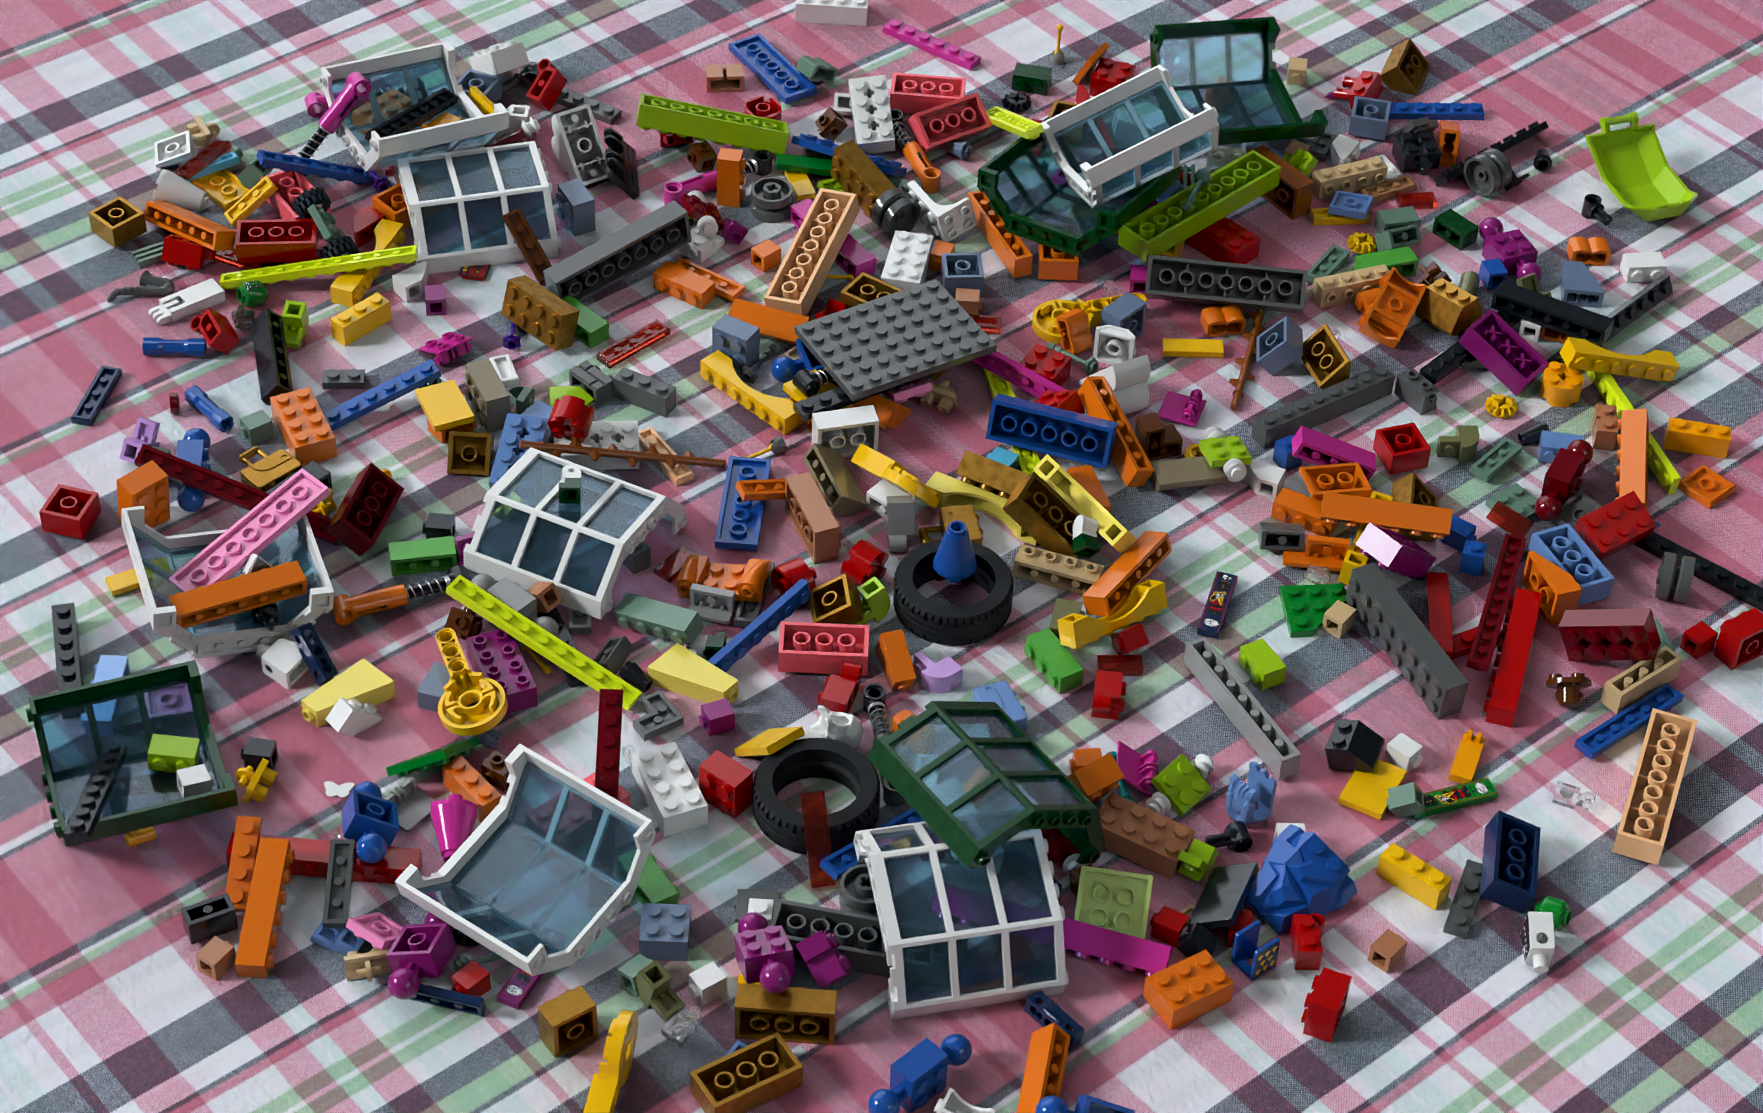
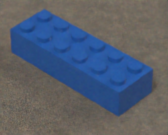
(1051, 430)

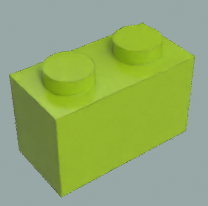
(1262, 664)
(172, 753)

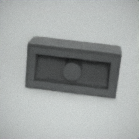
(614, 653)

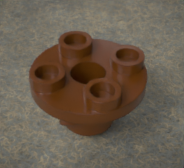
(1568, 688)

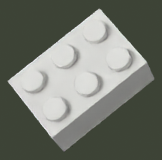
(499, 58)
(846, 429)

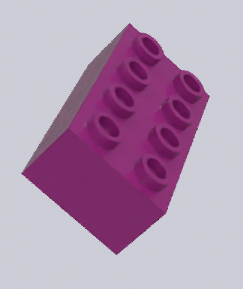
(1503, 352)
(1395, 551)
(501, 660)

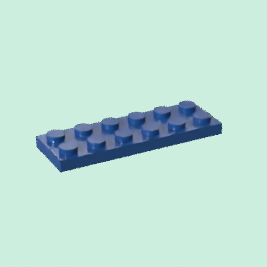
(772, 68)
(827, 147)
(738, 519)

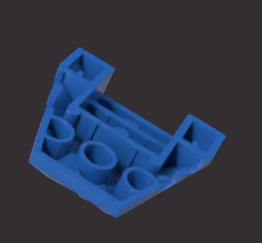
(1299, 878)

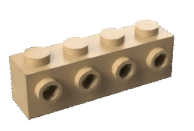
(1348, 177)
(1344, 286)
(1056, 569)
(1640, 680)

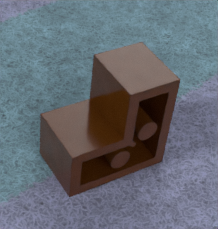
(1157, 439)

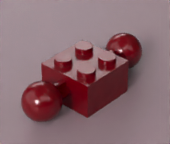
(1563, 479)

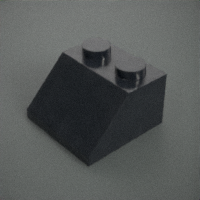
(1353, 746)

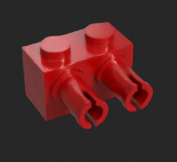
(1366, 85)

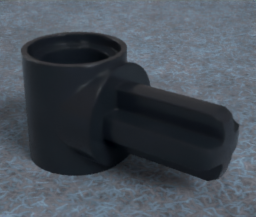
(1594, 209)
(266, 616)
(1234, 837)

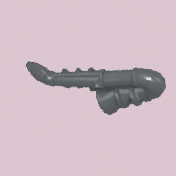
(527, 72)
(148, 286)

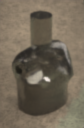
(242, 317)

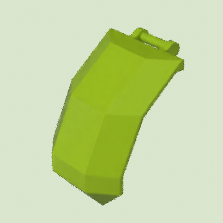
(1637, 169)

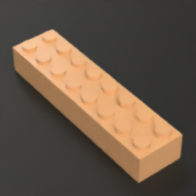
(813, 251)
(1655, 786)

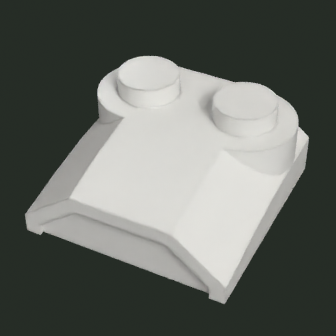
(174, 150)
(1113, 344)

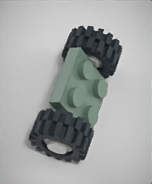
(315, 205)

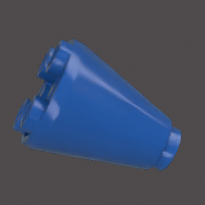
(955, 554)

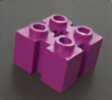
(823, 959)

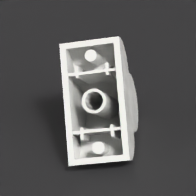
(579, 145)
(1128, 383)

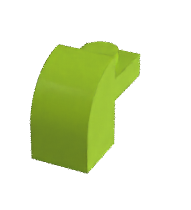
(295, 322)
(874, 600)
(1198, 860)

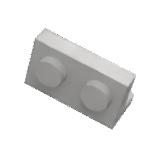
(712, 603)

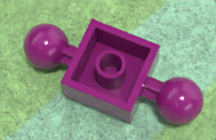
(1511, 247)
(419, 953)
(764, 953)

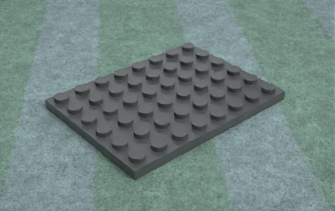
(894, 339)

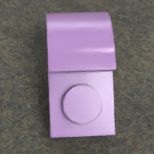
(145, 433)
(938, 676)

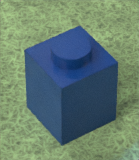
(1492, 273)
(1283, 454)
(1459, 532)
(1472, 557)

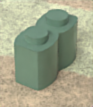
(816, 69)

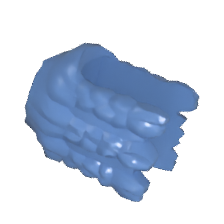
(1243, 797)

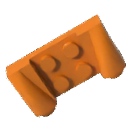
(1391, 309)
(743, 579)

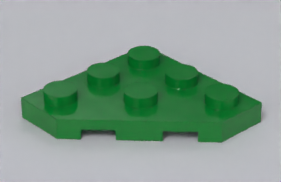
(1306, 606)
(433, 758)

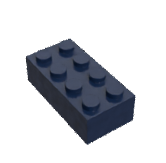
(1510, 862)

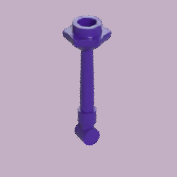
(381, 184)
(512, 341)

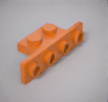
(1320, 552)

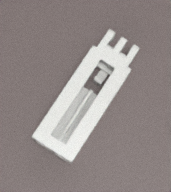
(188, 302)

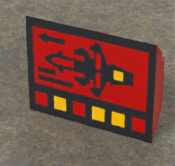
(476, 272)

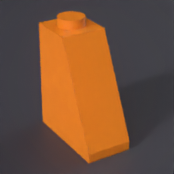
(1448, 142)
(895, 660)

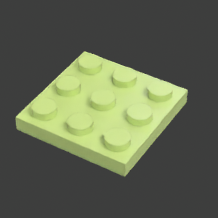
(1114, 900)

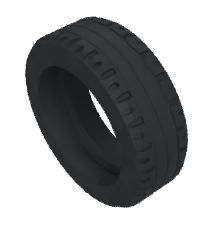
(952, 624)
(815, 759)

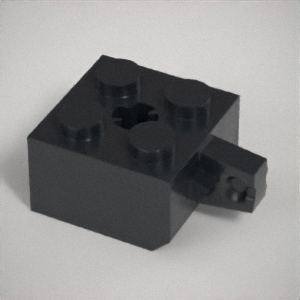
(1416, 152)

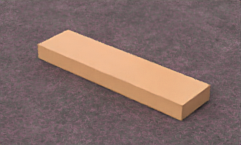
(681, 472)

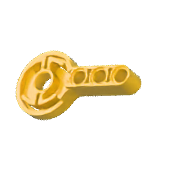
(1047, 328)
(894, 474)
(466, 688)
(619, 1055)

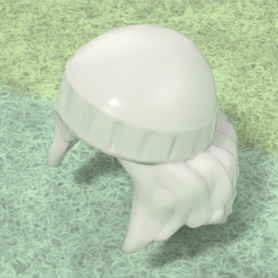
(836, 726)

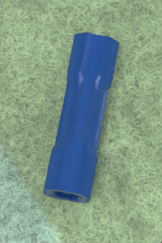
(161, 346)
(218, 417)

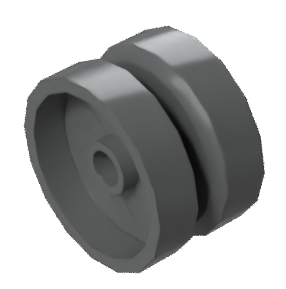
(1487, 172)
(771, 199)
(895, 212)
(1678, 578)
(857, 892)

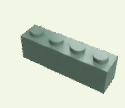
(658, 619)

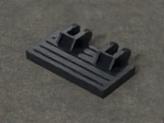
(621, 162)

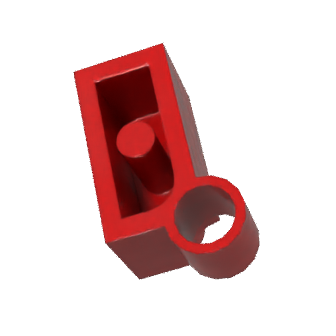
(546, 86)
(185, 252)
(215, 330)
(841, 689)
(1107, 695)
(1306, 940)

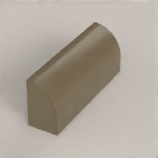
(1185, 474)
(835, 480)

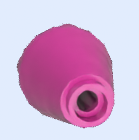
(452, 822)

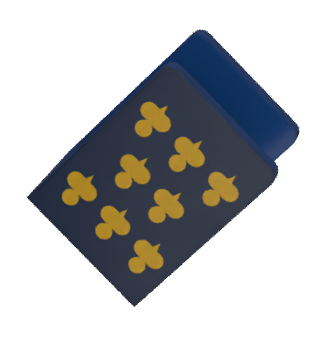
(1246, 947)

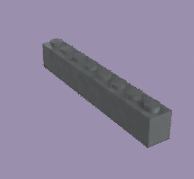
(1323, 405)

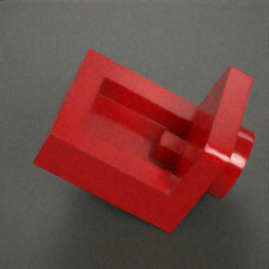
(832, 307)

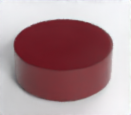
(174, 403)

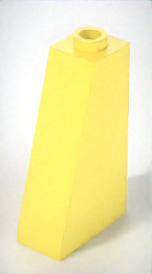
(692, 676)
(359, 682)

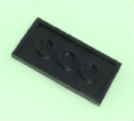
(1224, 895)

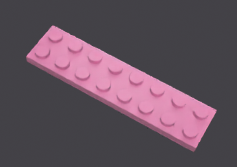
(252, 532)

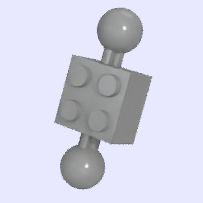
(517, 599)

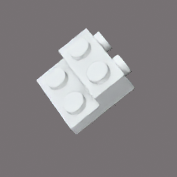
(701, 247)

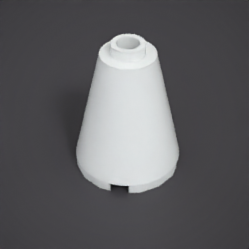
(179, 192)

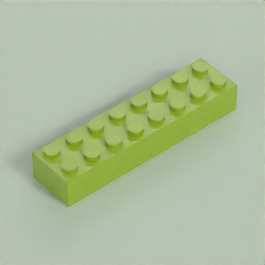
(711, 124)

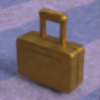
(269, 470)
(952, 513)

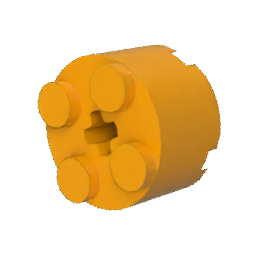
(1561, 385)

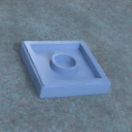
(1351, 205)

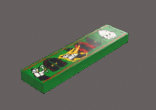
(1457, 797)

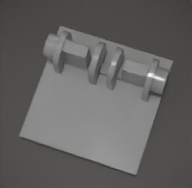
(411, 804)

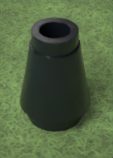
(1542, 160)
(1532, 433)
(635, 676)

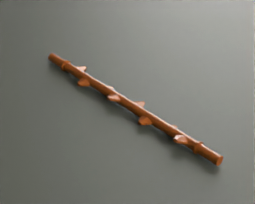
(1245, 362)
(632, 456)

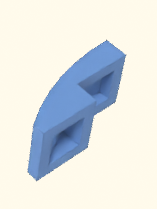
(337, 939)

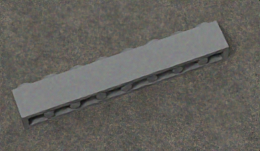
(1242, 708)

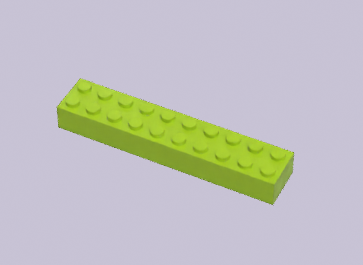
(1228, 190)

